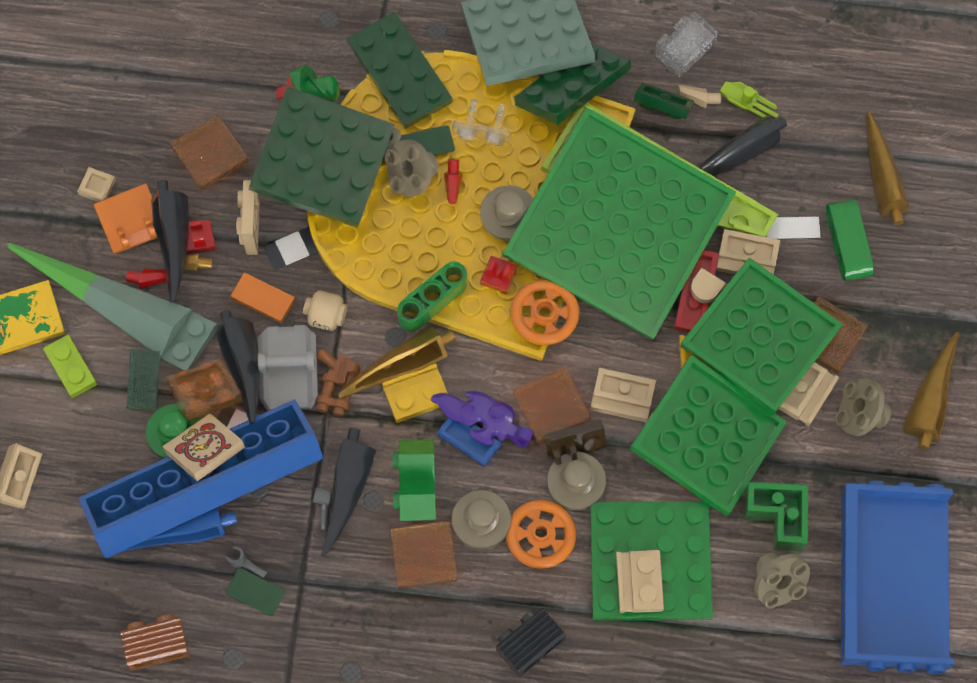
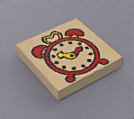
(203, 447)

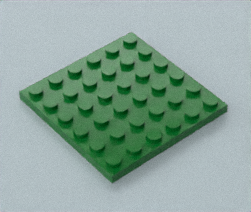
(619, 223)

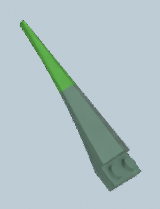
(144, 317)

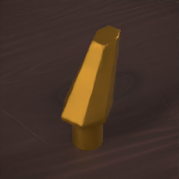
(193, 262)

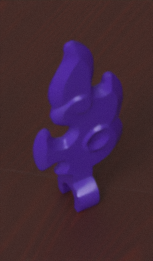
(494, 415)

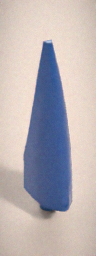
(198, 529)

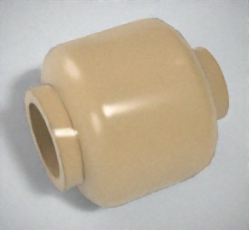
(325, 310)

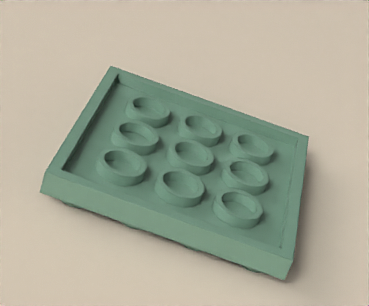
(526, 37)

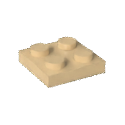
(248, 224)

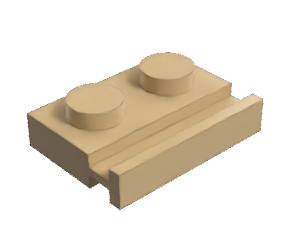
(739, 246)
(809, 394)
(623, 395)
(639, 581)

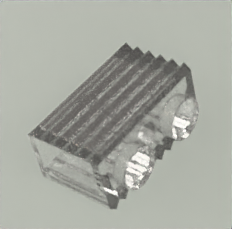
(686, 44)

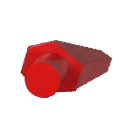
(453, 180)
(147, 277)

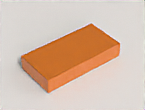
(262, 298)

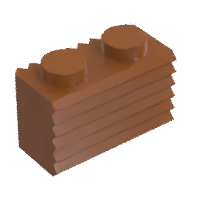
(154, 642)

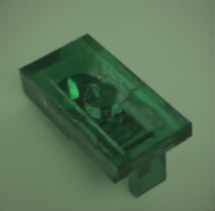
(143, 379)

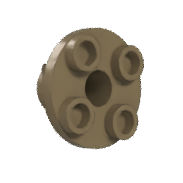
(410, 167)
(504, 210)
(862, 407)
(576, 482)
(481, 519)
(781, 579)

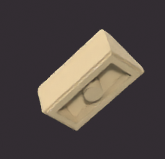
(18, 475)

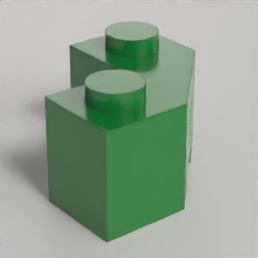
(416, 480)

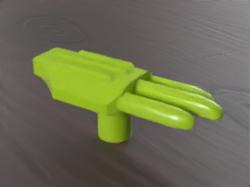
(746, 98)

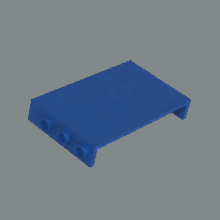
(895, 577)

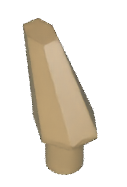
(699, 95)

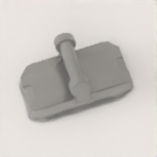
(287, 366)

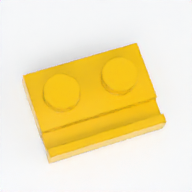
(412, 393)

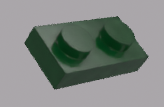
(656, 98)

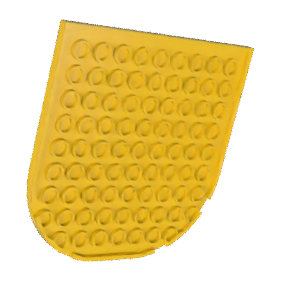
(413, 237)

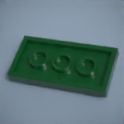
(399, 70)
(566, 90)

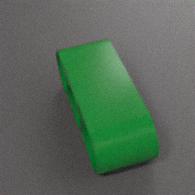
(849, 240)
(435, 284)

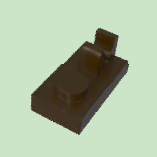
(575, 439)

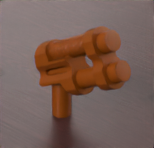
(340, 374)

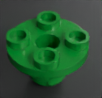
(307, 81)
(165, 426)

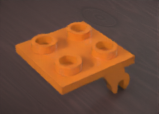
(127, 218)

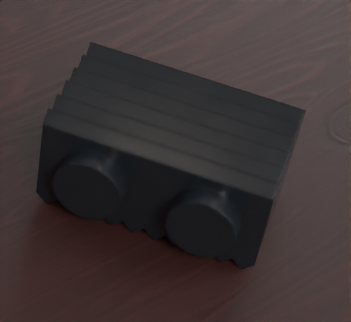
(530, 641)

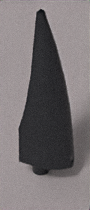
(745, 145)
(170, 223)
(240, 354)
(350, 477)

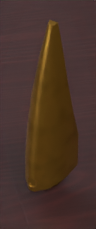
(885, 175)
(408, 357)
(929, 406)

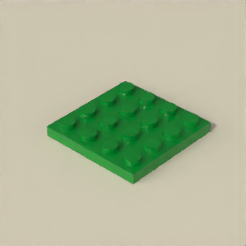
(761, 335)
(708, 435)
(684, 545)

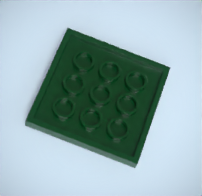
(321, 157)

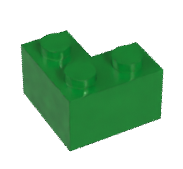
(785, 506)

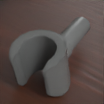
(324, 498)
(244, 562)

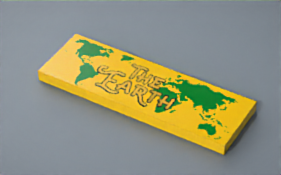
(28, 317)

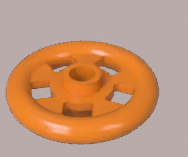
(524, 325)
(533, 557)

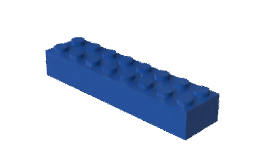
(168, 496)

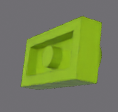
(70, 366)

